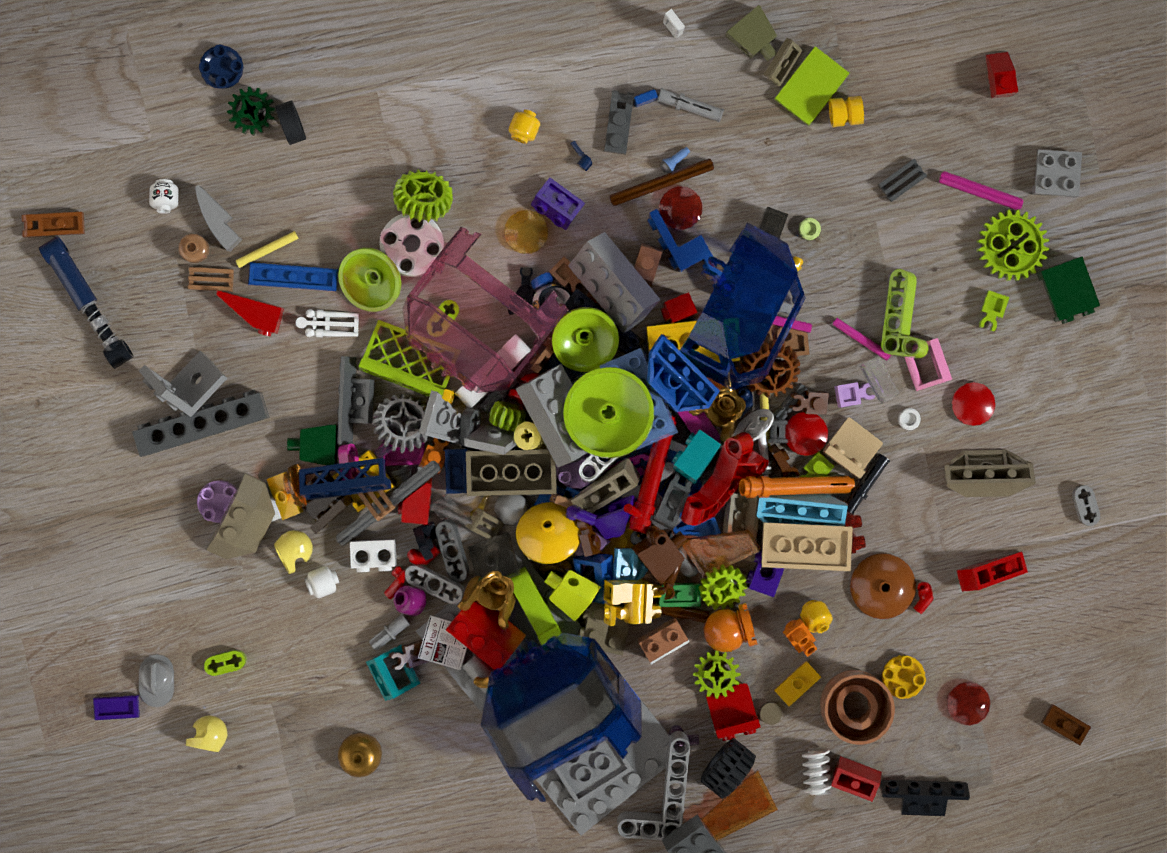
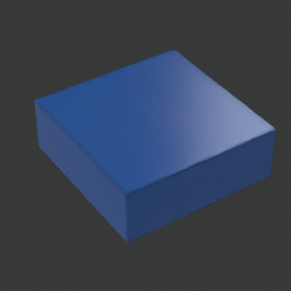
(645, 98)

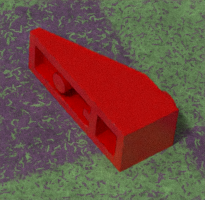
(257, 314)
(991, 572)

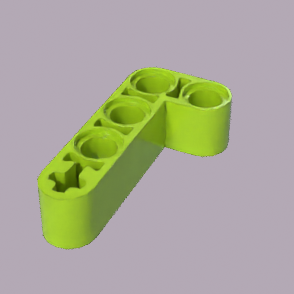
(904, 314)
(535, 606)

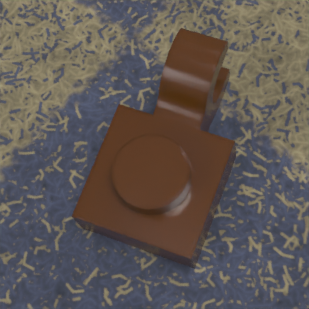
(780, 457)

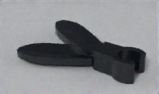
(525, 290)

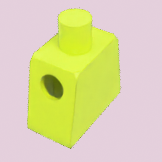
(571, 593)

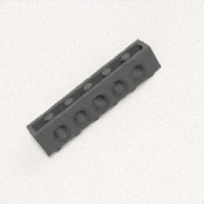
(148, 445)

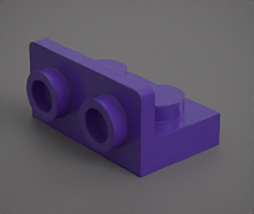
(557, 204)

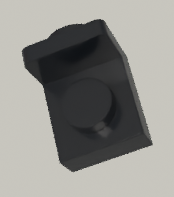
(424, 535)

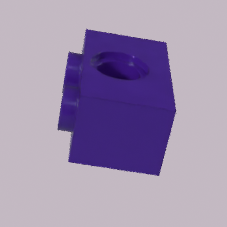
(764, 585)

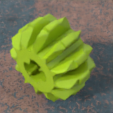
(507, 415)

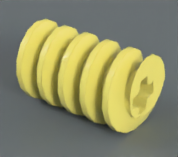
(527, 437)

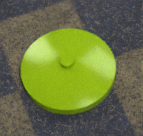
(608, 412)

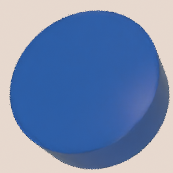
(541, 280)

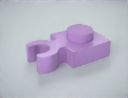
(851, 394)

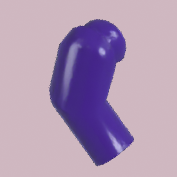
(575, 512)

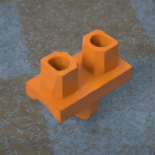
(800, 637)

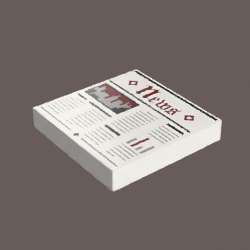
(440, 645)

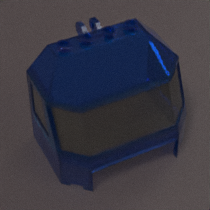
(557, 707)

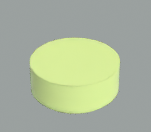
(809, 229)

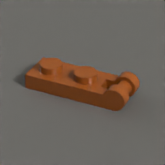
(53, 224)

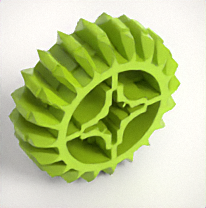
(423, 196)

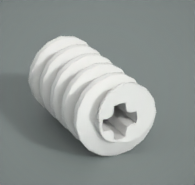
(816, 772)

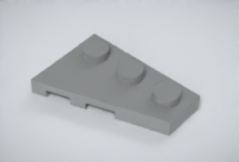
(441, 420)

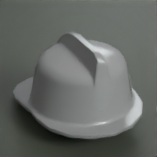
(156, 680)

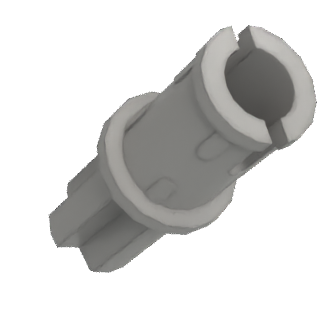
(389, 632)

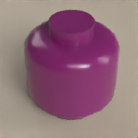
(410, 600)

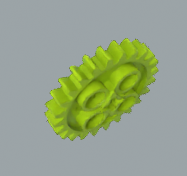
(1001, 229)

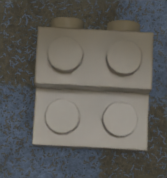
(610, 638)

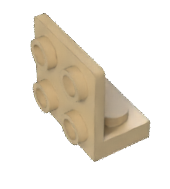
(852, 447)

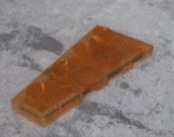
(742, 807)

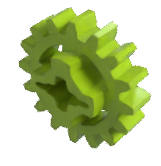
(723, 587)
(726, 674)

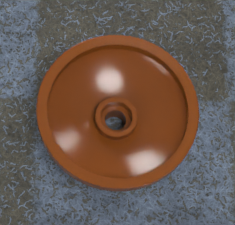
(869, 578)

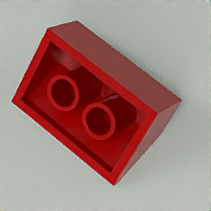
(482, 635)

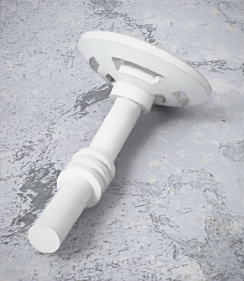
(757, 429)

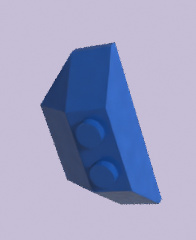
(678, 379)

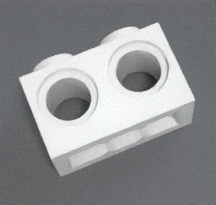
(372, 548)

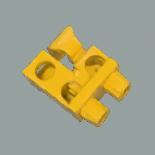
(638, 601)

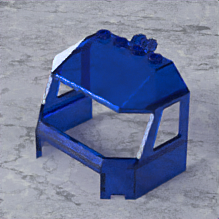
(745, 307)

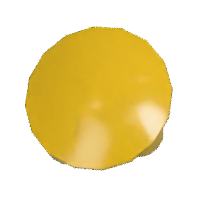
(903, 676)

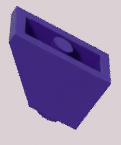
(612, 518)

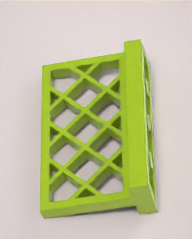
(396, 375)

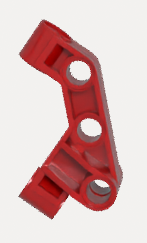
(734, 463)

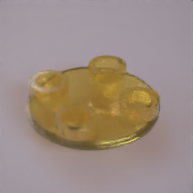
(526, 232)

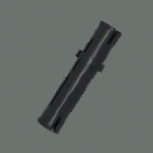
(863, 487)

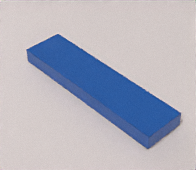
(293, 277)

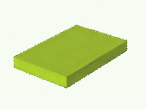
(812, 86)

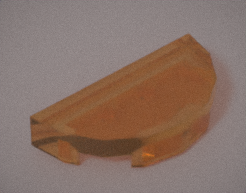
(291, 485)

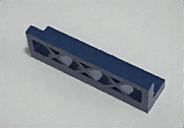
(347, 486)

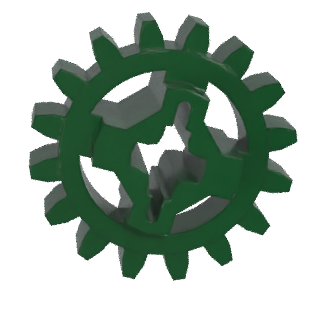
(259, 107)

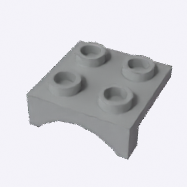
(1057, 173)

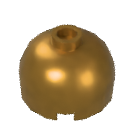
(359, 754)

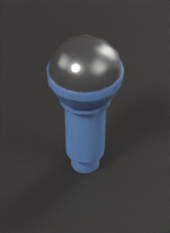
(668, 164)

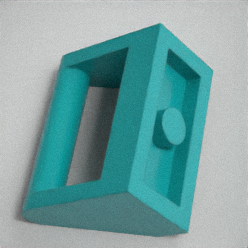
(384, 679)

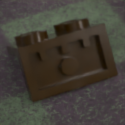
(325, 509)

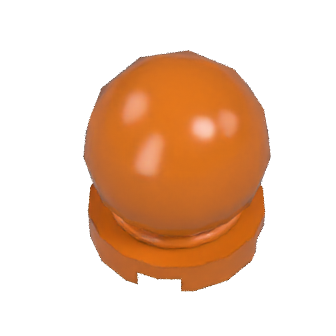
(728, 629)

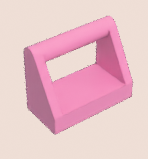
(939, 363)

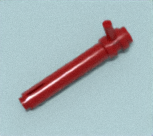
(644, 507)

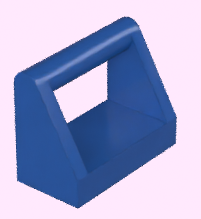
(602, 569)

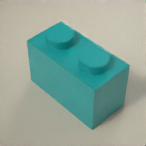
(696, 456)

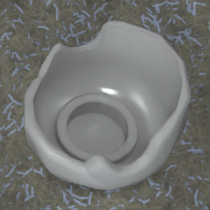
(511, 508)

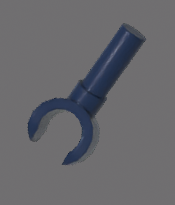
(585, 161)

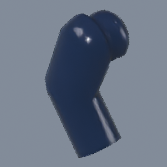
(747, 396)

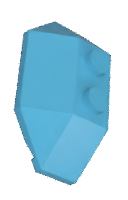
(802, 509)

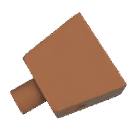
(648, 262)

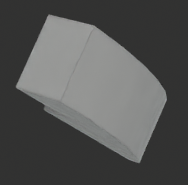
(217, 219)

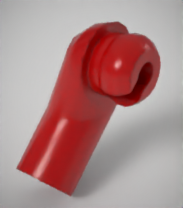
(417, 558)
(399, 574)
(926, 597)

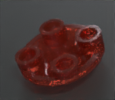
(680, 208)
(968, 703)

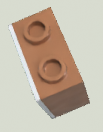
(663, 640)

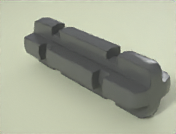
(781, 414)

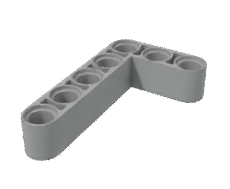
(670, 796)

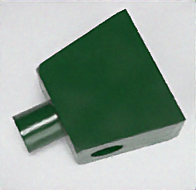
(316, 445)

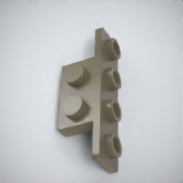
(741, 516)

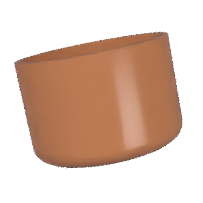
(877, 717)

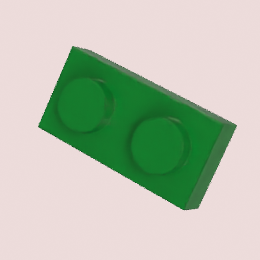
(685, 596)

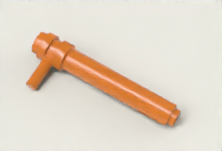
(765, 486)

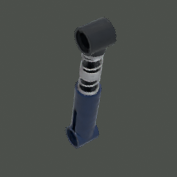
(58, 257)

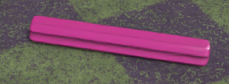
(981, 190)

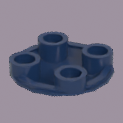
(221, 67)

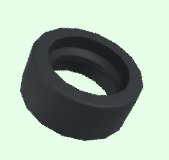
(290, 122)

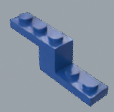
(685, 255)

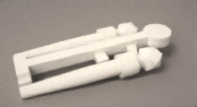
(301, 323)

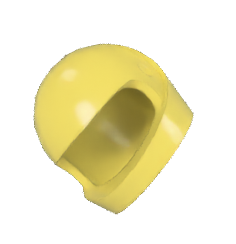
(291, 546)
(210, 734)

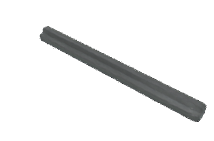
(396, 497)

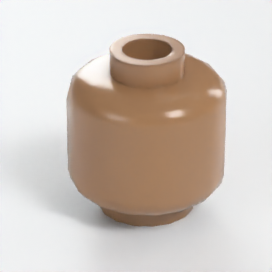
(188, 251)

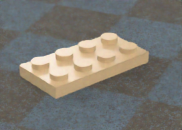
(806, 546)

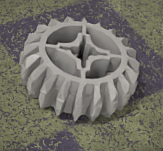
(384, 425)

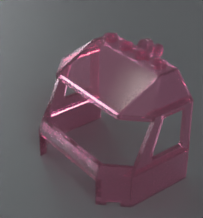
(453, 345)

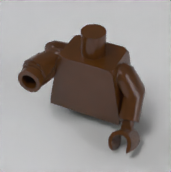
(661, 557)

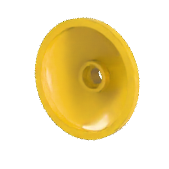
(551, 543)

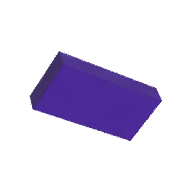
(116, 707)

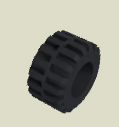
(728, 768)

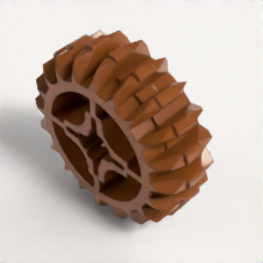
(774, 385)

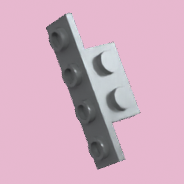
(355, 400)

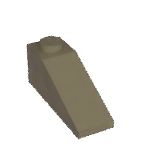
(608, 486)

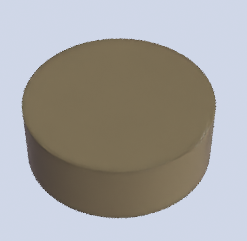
(770, 713)

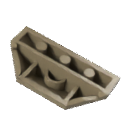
(988, 473)
(243, 520)

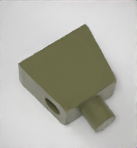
(754, 34)

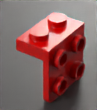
(733, 713)

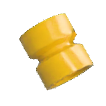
(846, 111)

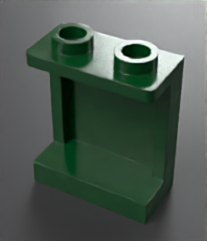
(1069, 290)

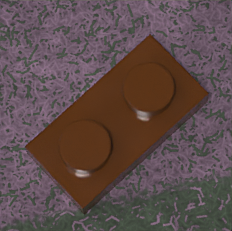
(1066, 724)

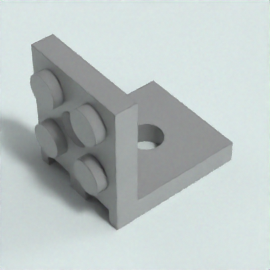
(182, 391)

